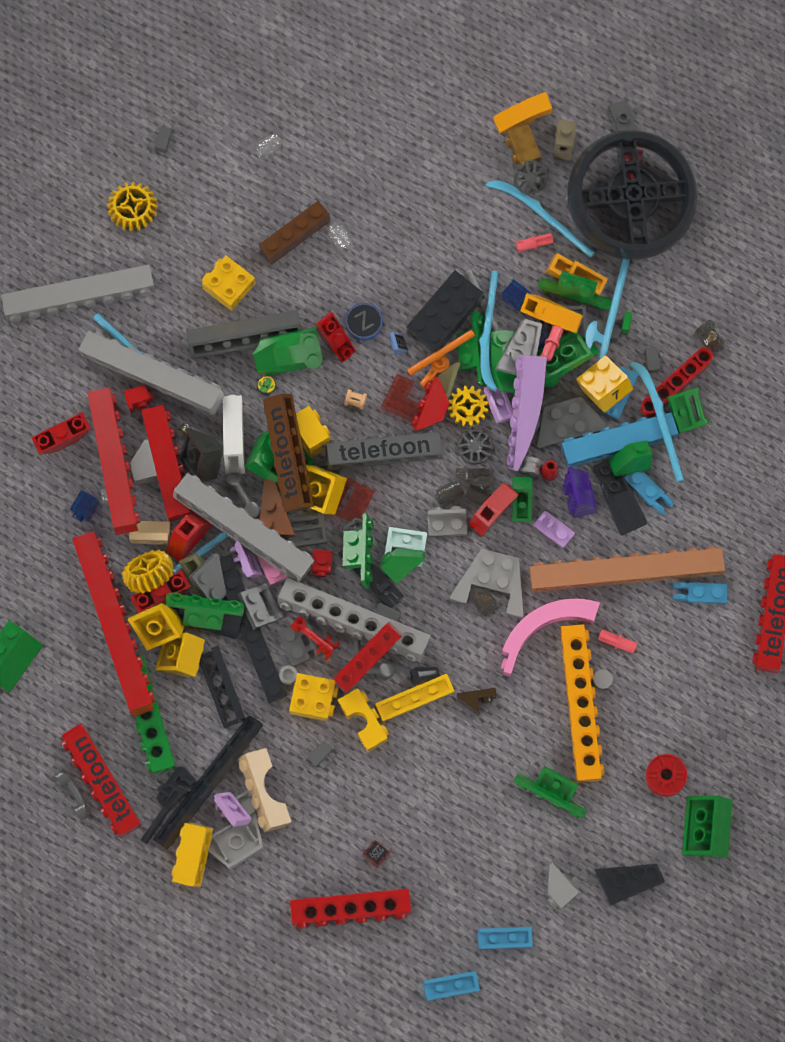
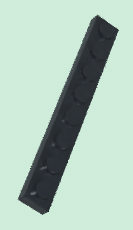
(253, 638)
(208, 782)

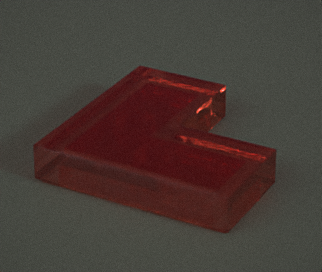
(397, 401)

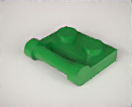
(682, 410)

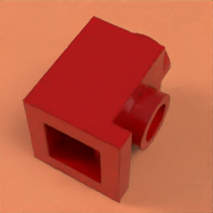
(138, 398)

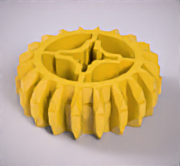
(115, 211)
(147, 571)

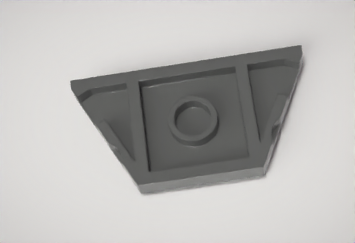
(567, 420)

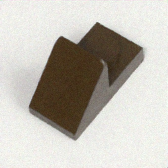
(471, 698)

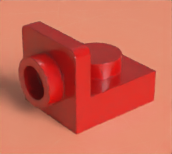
(322, 563)

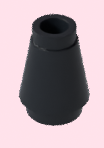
(423, 674)

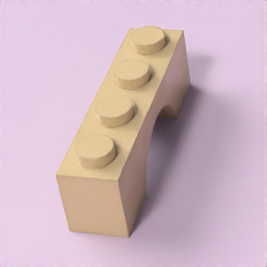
(271, 814)

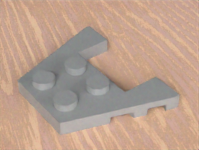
(495, 573)
(237, 843)

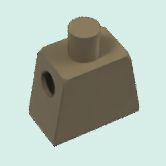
(564, 138)

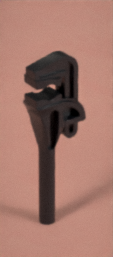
(170, 795)

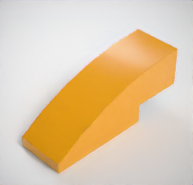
(523, 113)
(560, 263)

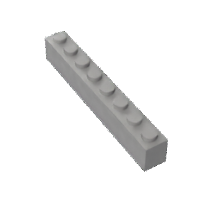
(78, 293)
(151, 372)
(243, 528)

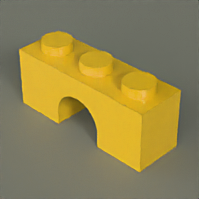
(356, 704)

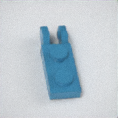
(648, 490)
(702, 593)

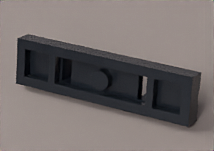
(381, 585)

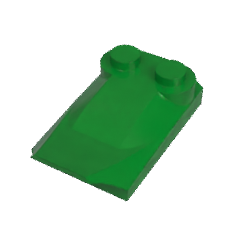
(498, 343)
(288, 352)
(569, 355)

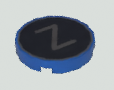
(364, 321)

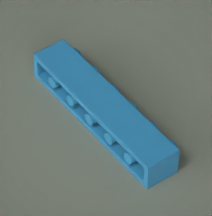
(610, 441)

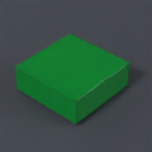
(626, 323)

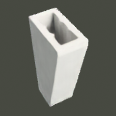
(233, 434)

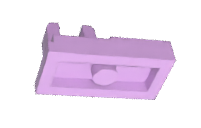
(499, 405)
(554, 529)
(248, 560)
(231, 809)

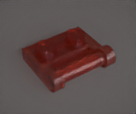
(358, 501)

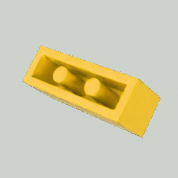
(192, 854)

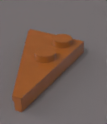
(272, 511)

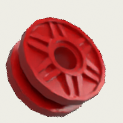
(674, 766)

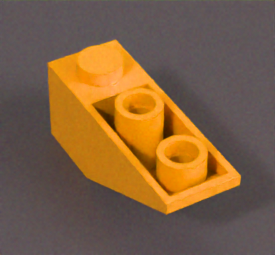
(551, 312)

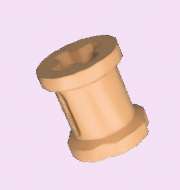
(349, 401)

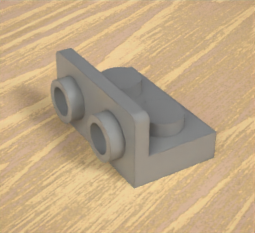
(447, 522)

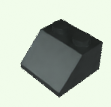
(201, 455)

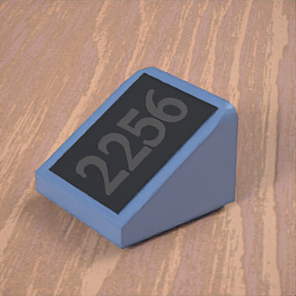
(398, 343)

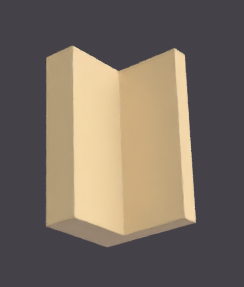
(151, 533)

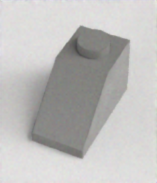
(143, 466)
(559, 888)

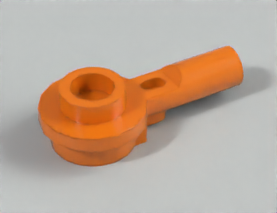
(437, 367)

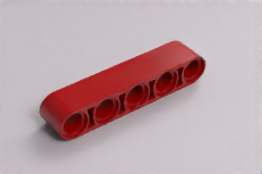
(680, 375)

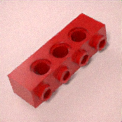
(368, 657)

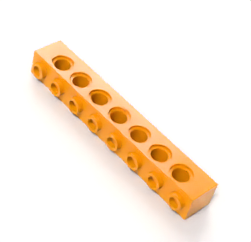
(578, 634)

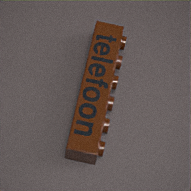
(288, 453)

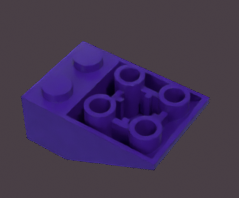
(580, 493)

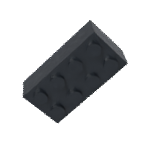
(445, 312)

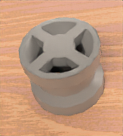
(531, 466)

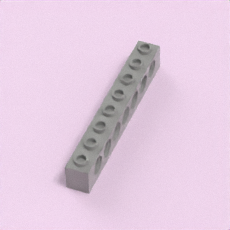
(348, 611)

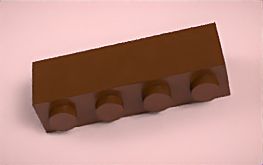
(294, 232)

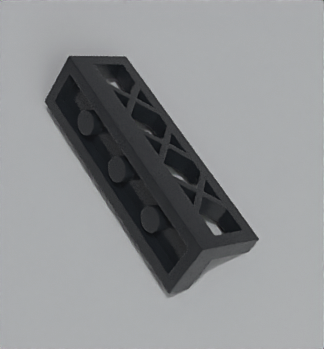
(226, 680)

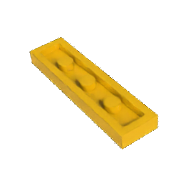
(414, 697)

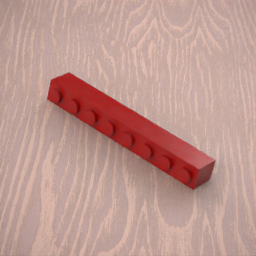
(112, 461)

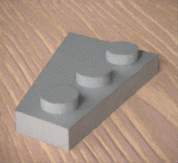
(523, 342)

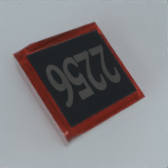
(376, 853)

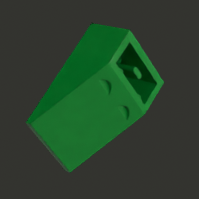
(262, 460)

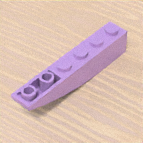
(526, 406)

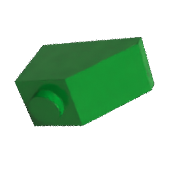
(631, 459)
(523, 503)
(401, 562)

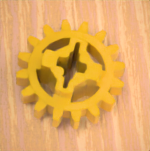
(475, 405)

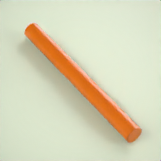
(441, 352)

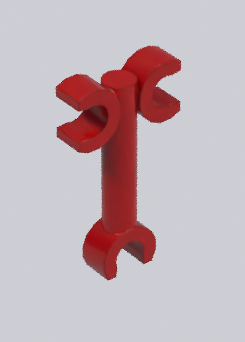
(326, 645)

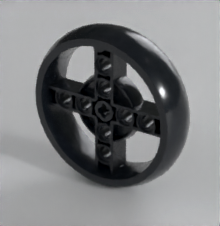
(626, 144)

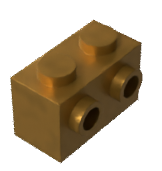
(522, 145)

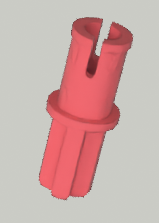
(534, 242)
(552, 342)
(617, 641)

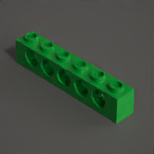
(165, 761)

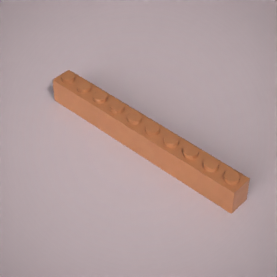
(626, 569)

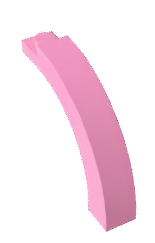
(553, 612)

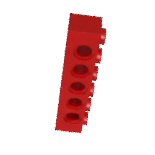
(299, 906)

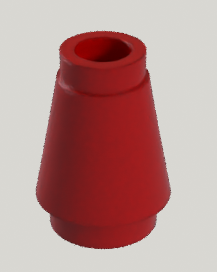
(548, 474)

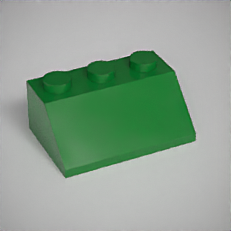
(16, 654)
(707, 826)

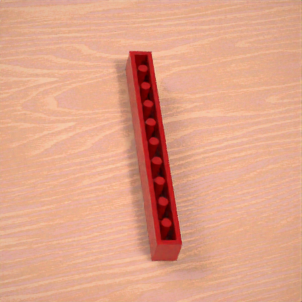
(113, 624)

